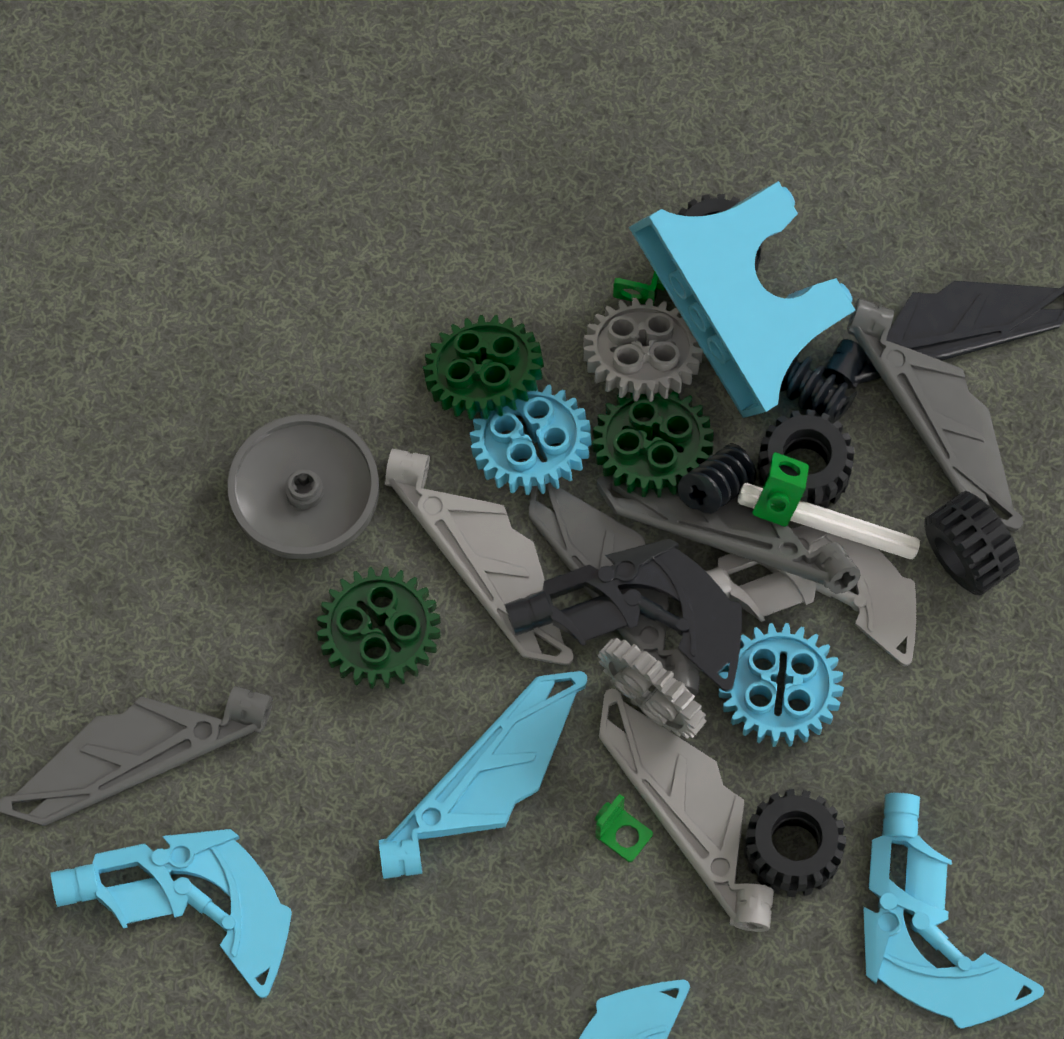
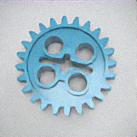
(562, 424)
(815, 688)

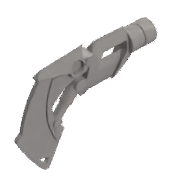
(882, 599)

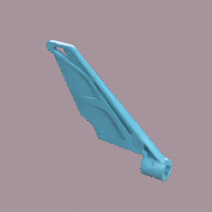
(489, 777)

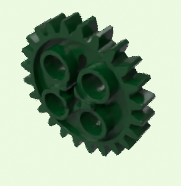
(483, 367)
(652, 441)
(406, 608)

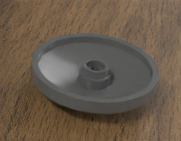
(303, 486)

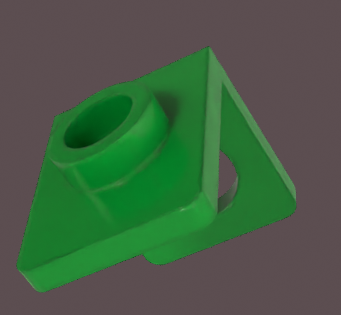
(646, 291)
(781, 491)
(611, 819)

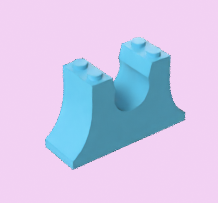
(714, 285)

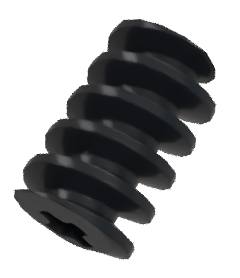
(816, 391)
(717, 479)

